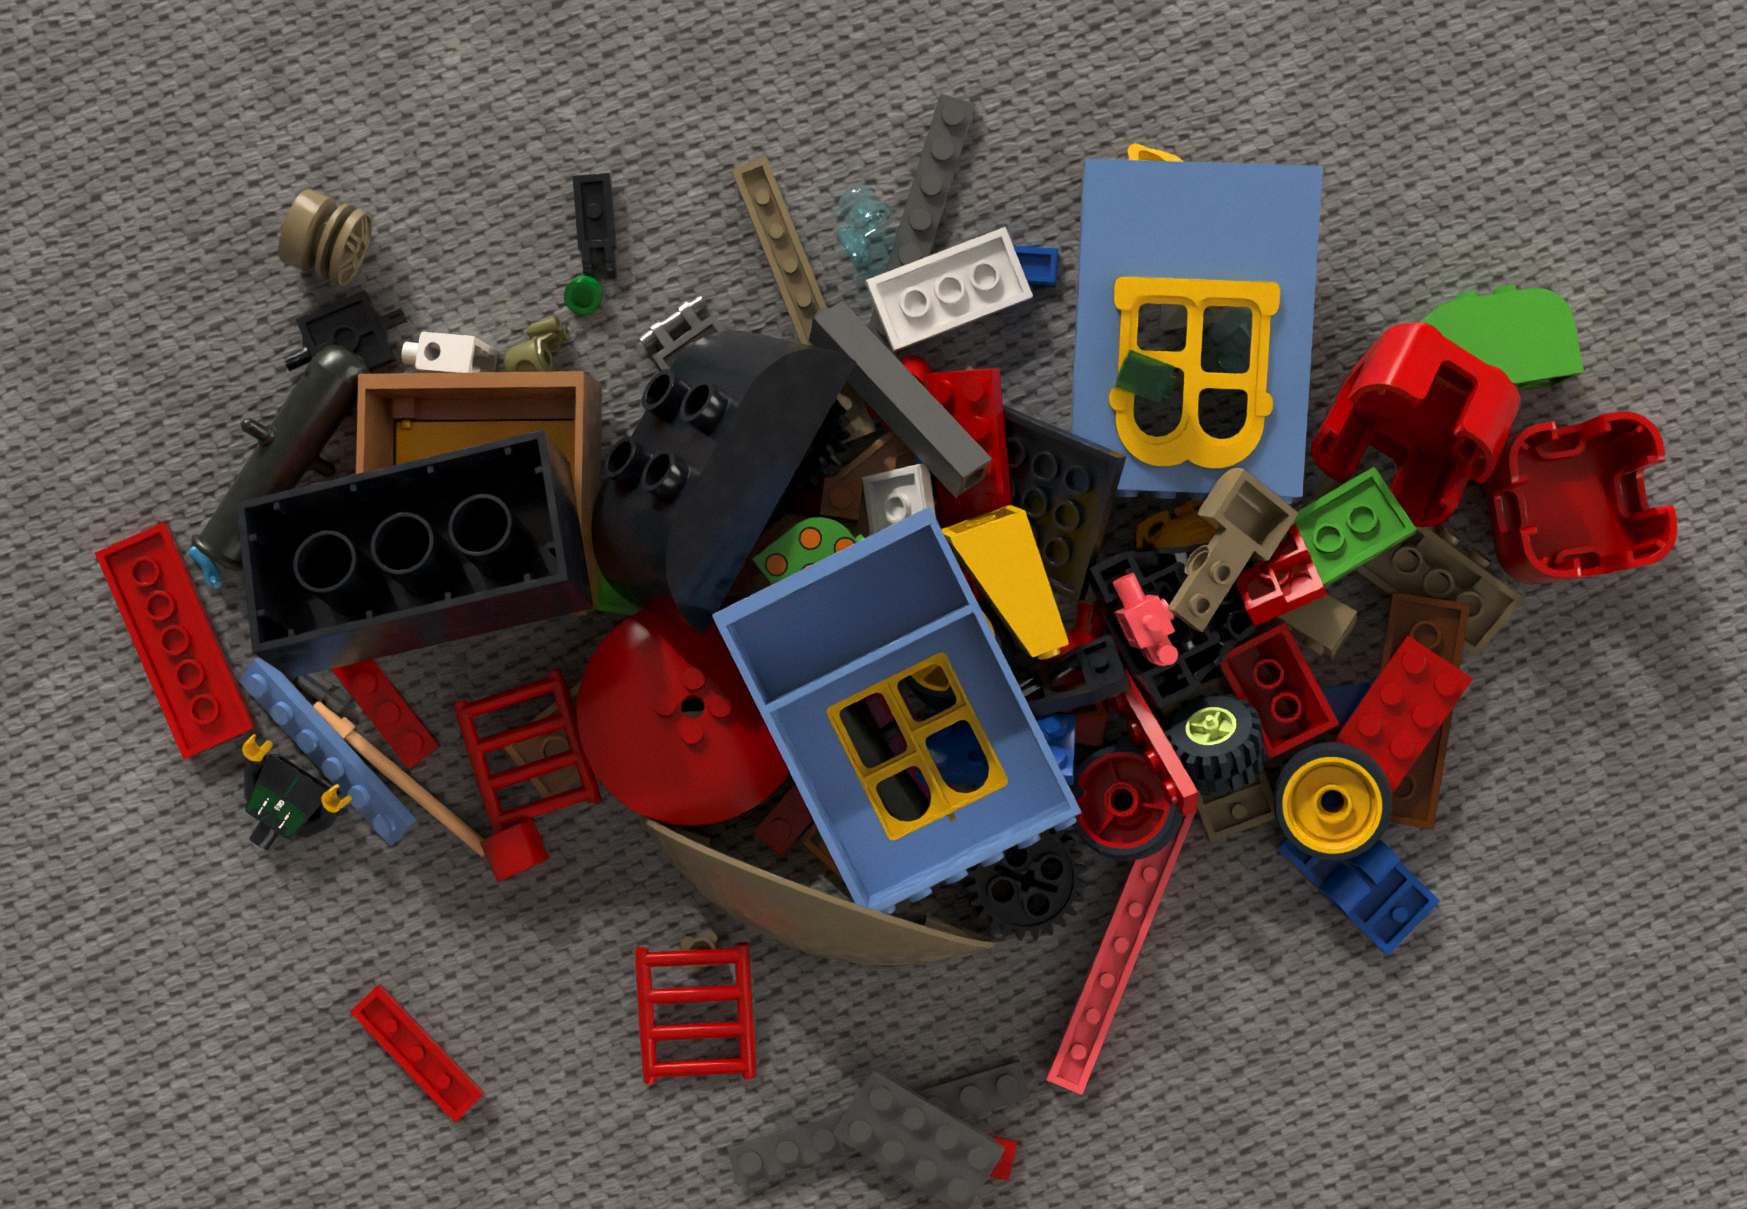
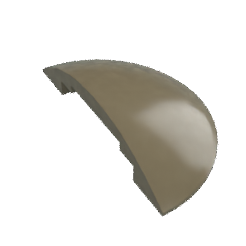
(806, 916)

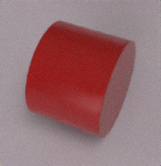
(514, 850)

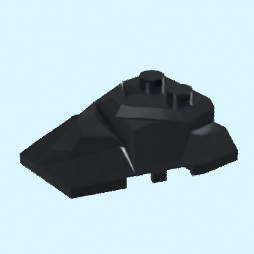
(1162, 575)

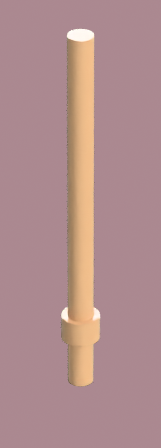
(347, 732)

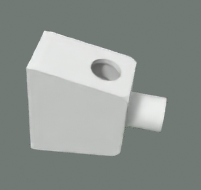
(449, 354)

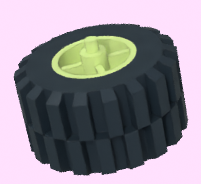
(1217, 742)

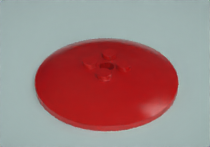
(653, 753)

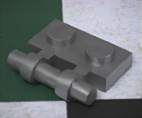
(687, 313)

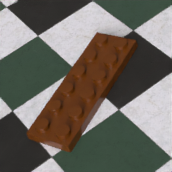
(1442, 629)

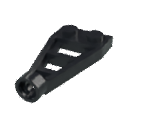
(1102, 675)

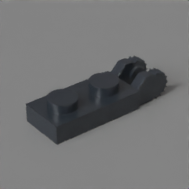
(595, 221)

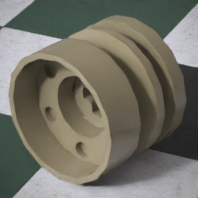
(325, 237)

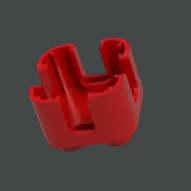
(1425, 409)
(1577, 500)

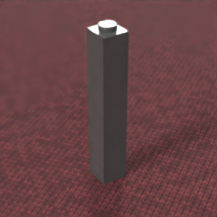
(902, 400)

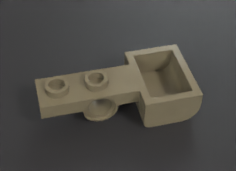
(1248, 525)

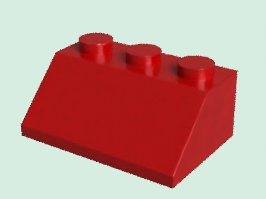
(1280, 686)

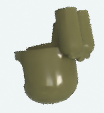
(536, 353)

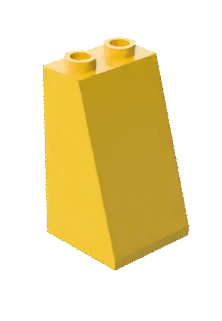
(1009, 574)

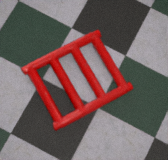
(490, 783)
(741, 992)

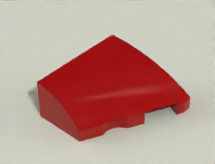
(1282, 582)

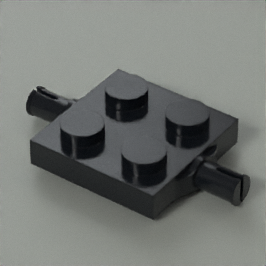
(349, 324)

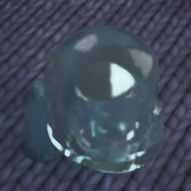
(863, 215)
(1234, 338)

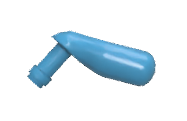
(209, 569)

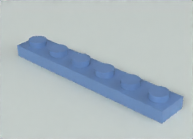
(328, 750)

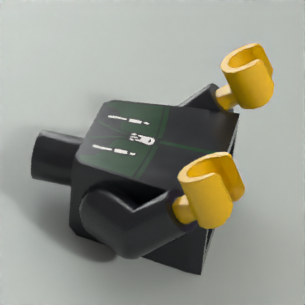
(285, 797)

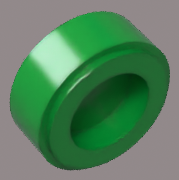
(583, 295)

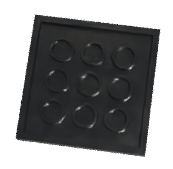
(1066, 494)

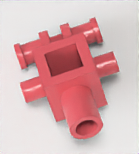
(1145, 621)

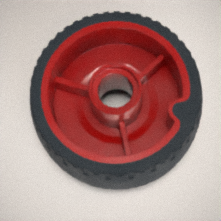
(1128, 833)

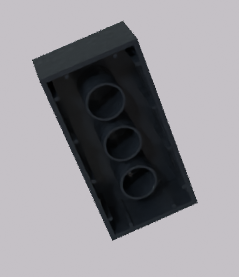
(413, 555)

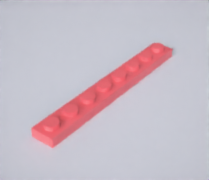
(1113, 964)

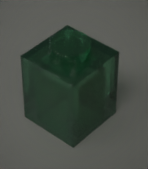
(1145, 377)

